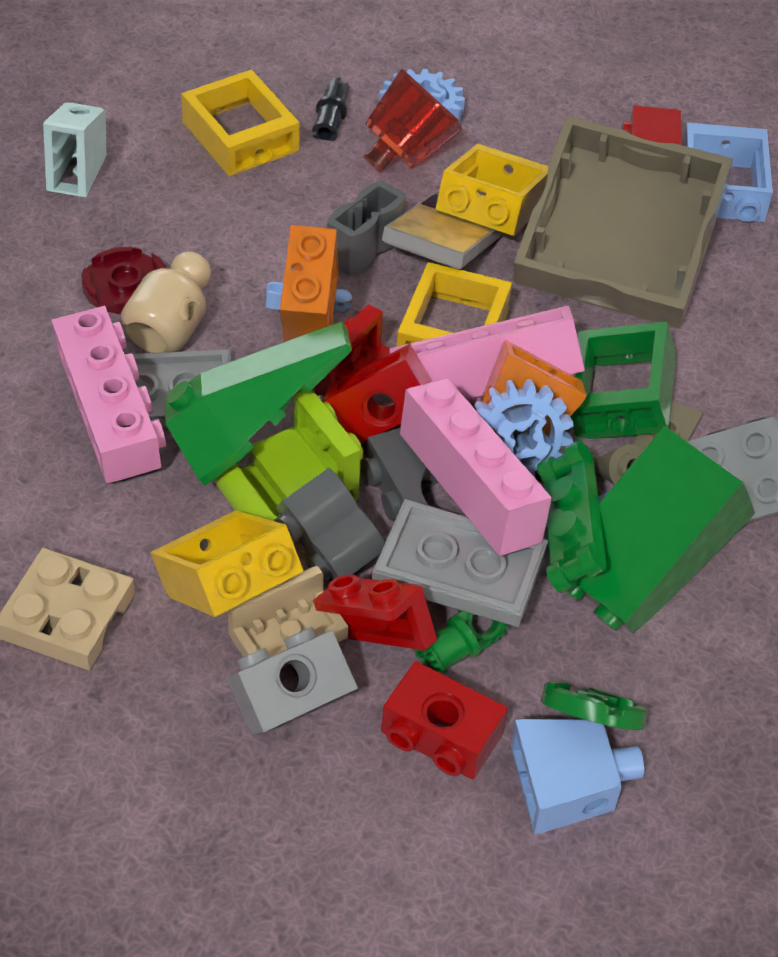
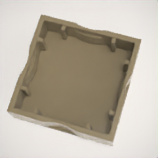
(623, 222)

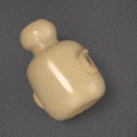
(167, 305)

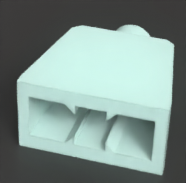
(78, 133)

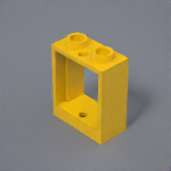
(237, 151)
(508, 195)
(453, 286)
(240, 562)

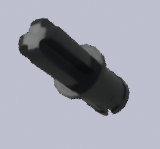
(331, 110)

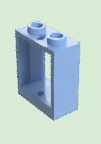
(749, 150)

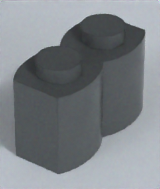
(363, 223)
(330, 526)

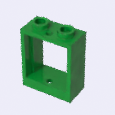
(643, 408)

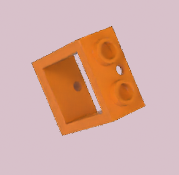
(312, 287)

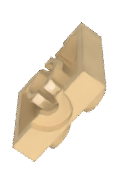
(71, 612)

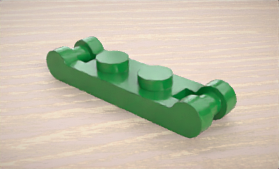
(573, 517)

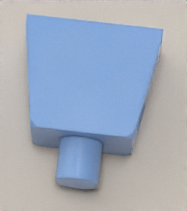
(570, 770)

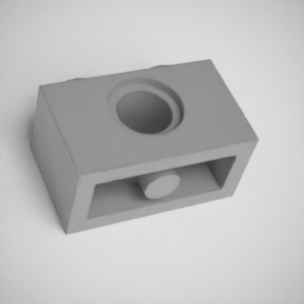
(321, 675)

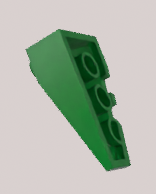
(231, 402)

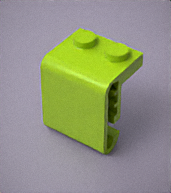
(293, 459)

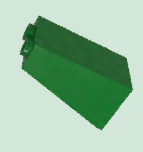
(661, 529)

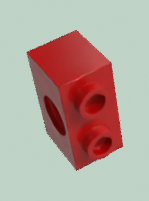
(353, 394)
(432, 698)

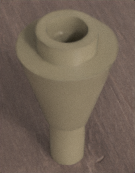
(616, 462)

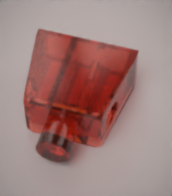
(408, 125)

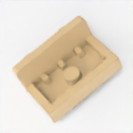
(282, 613)

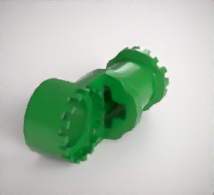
(458, 641)

